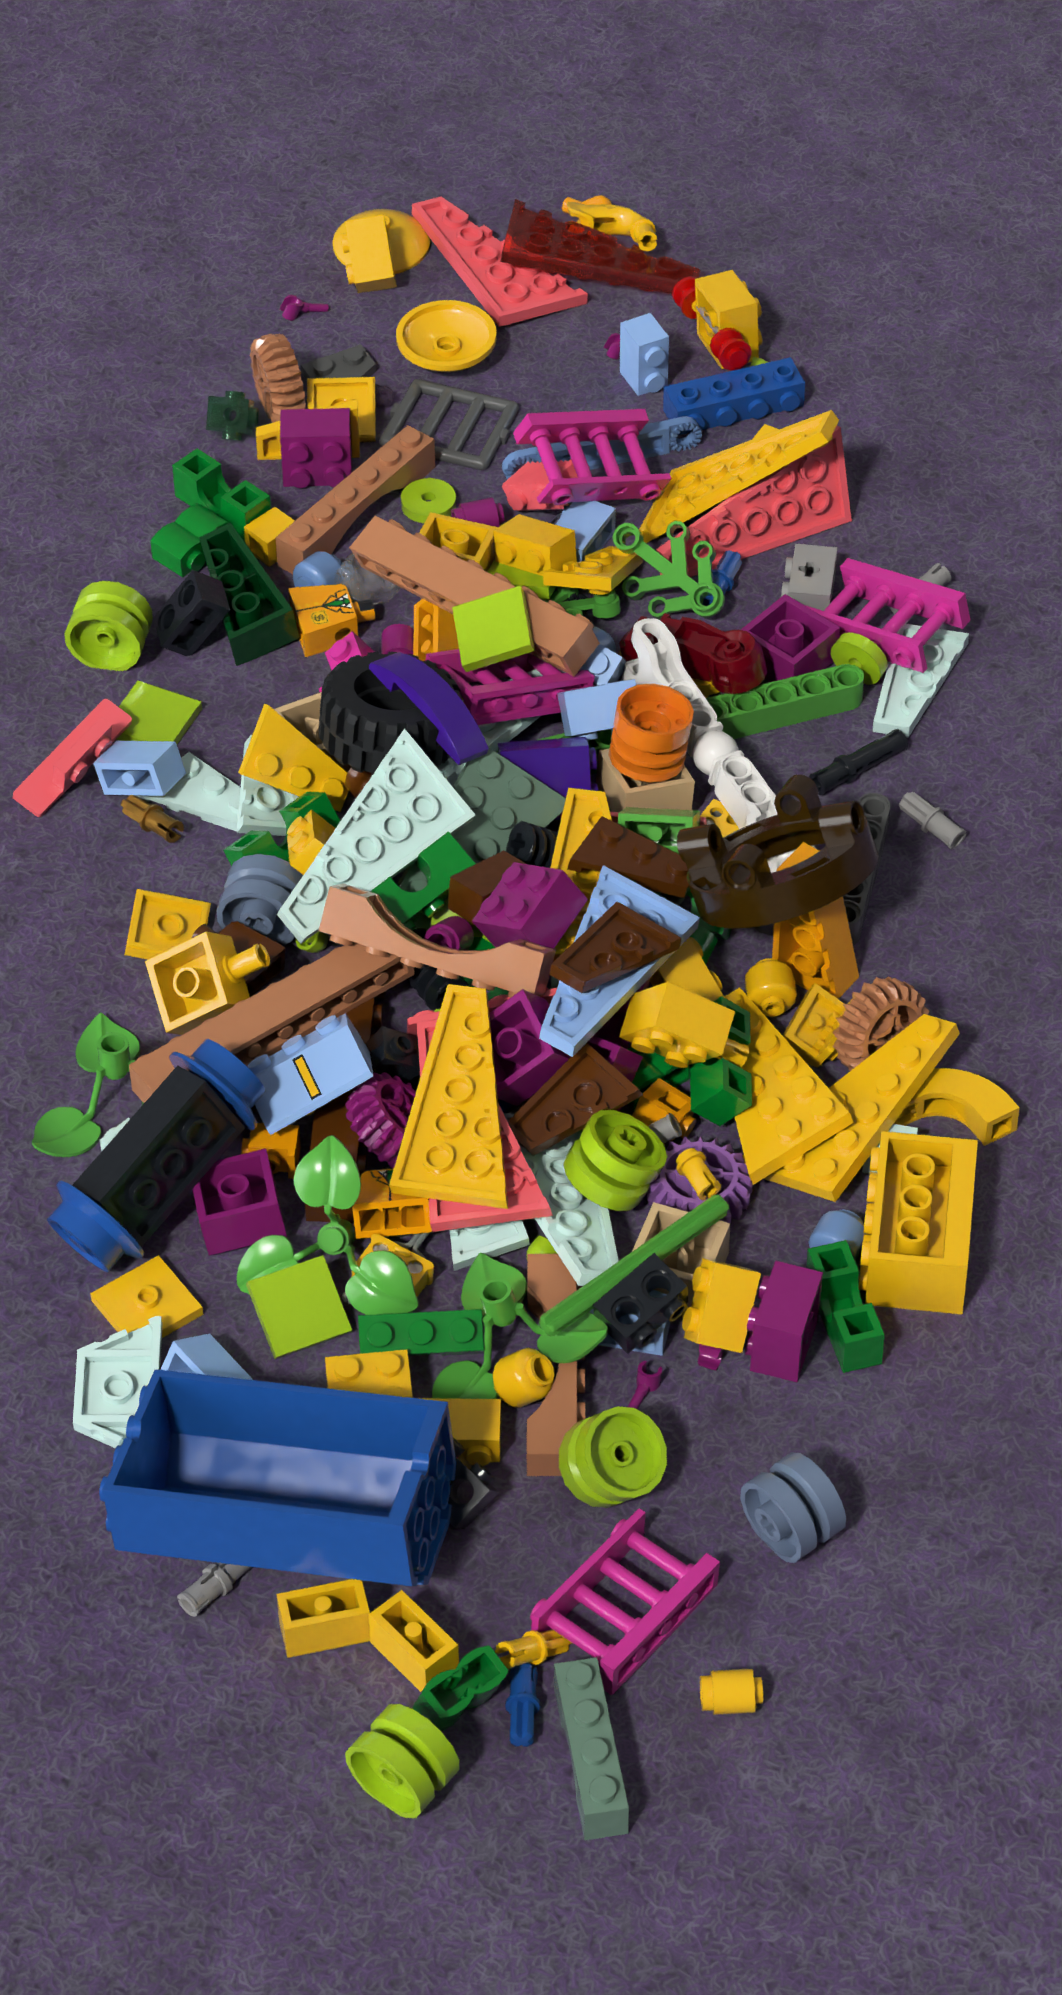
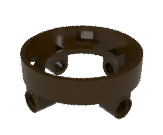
(745, 898)

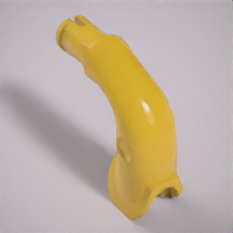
(616, 221)

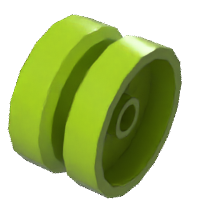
(108, 626)
(615, 1160)
(612, 1457)
(402, 1760)

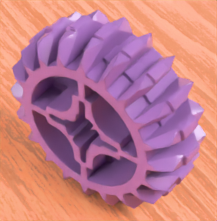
(727, 1167)

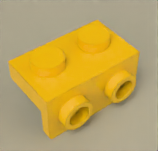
(813, 1026)

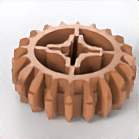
(276, 375)
(875, 1018)

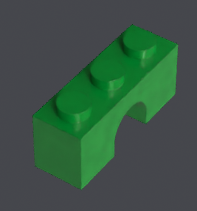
(201, 481)
(262, 842)
(438, 864)
(718, 1086)
(849, 1324)
(423, 1332)

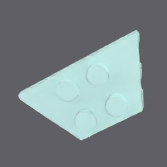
(111, 1381)

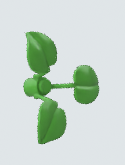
(103, 1050)
(332, 1179)
(499, 1293)

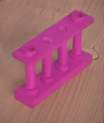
(599, 428)
(901, 592)
(512, 699)
(643, 1634)

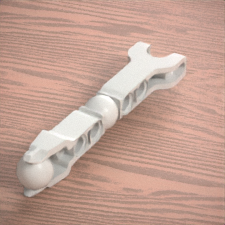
(713, 751)

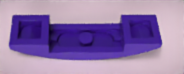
(437, 700)

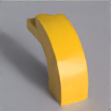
(966, 1098)

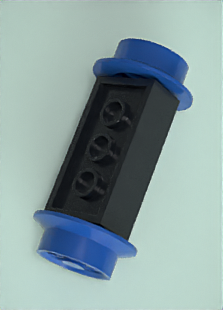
(158, 1156)

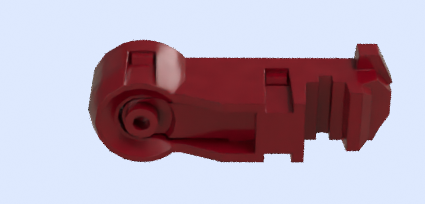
(725, 658)

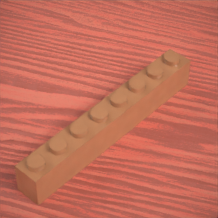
(450, 581)
(280, 1011)

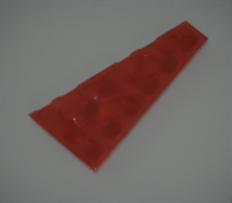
(586, 253)

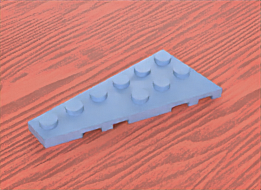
(578, 1016)

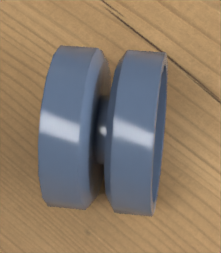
(256, 892)
(793, 1507)

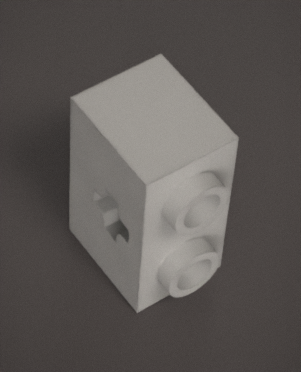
(811, 575)

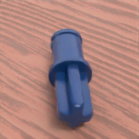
(725, 573)
(522, 1704)

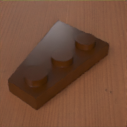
(631, 857)
(613, 947)
(569, 1100)

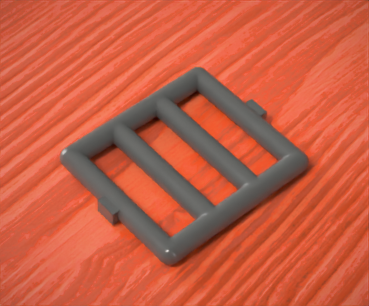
(446, 395)

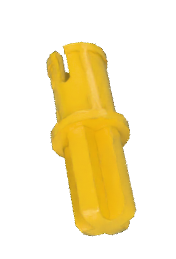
(532, 1648)

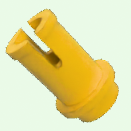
(692, 1165)

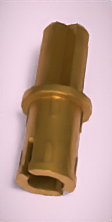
(152, 818)

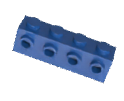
(736, 395)

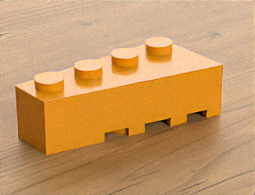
(818, 942)

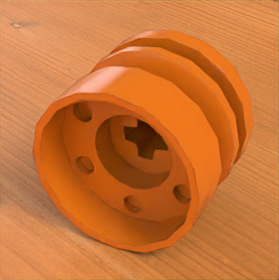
(651, 732)

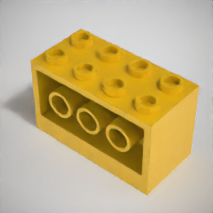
(918, 1222)

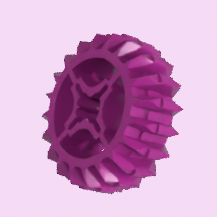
(380, 1114)

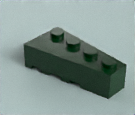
(258, 613)

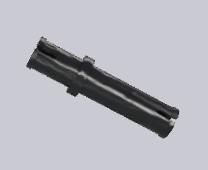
(847, 767)

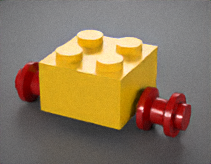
(724, 316)

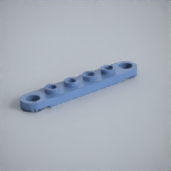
(654, 441)

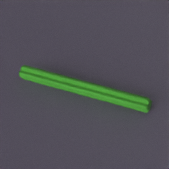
(662, 1245)

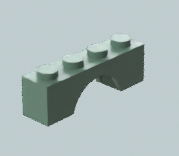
(592, 1749)

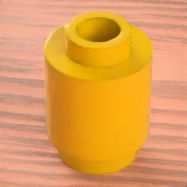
(730, 1691)

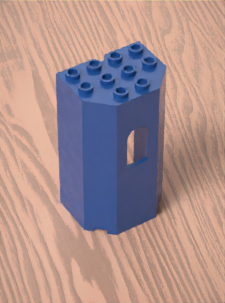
(283, 1478)

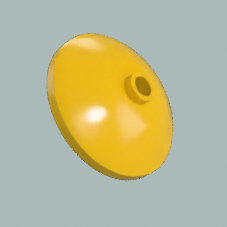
(406, 237)
(446, 335)

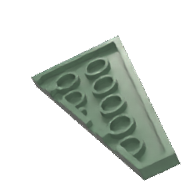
(500, 799)

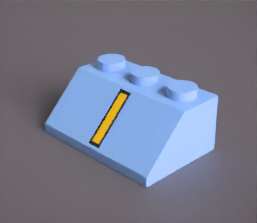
(310, 1071)

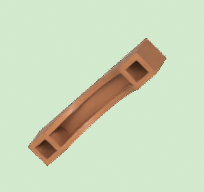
(394, 466)
(364, 919)
(547, 1286)

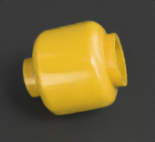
(771, 986)
(523, 1377)

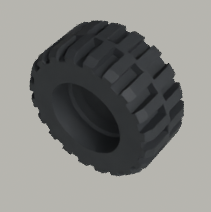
(365, 719)

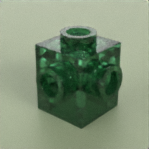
(220, 412)

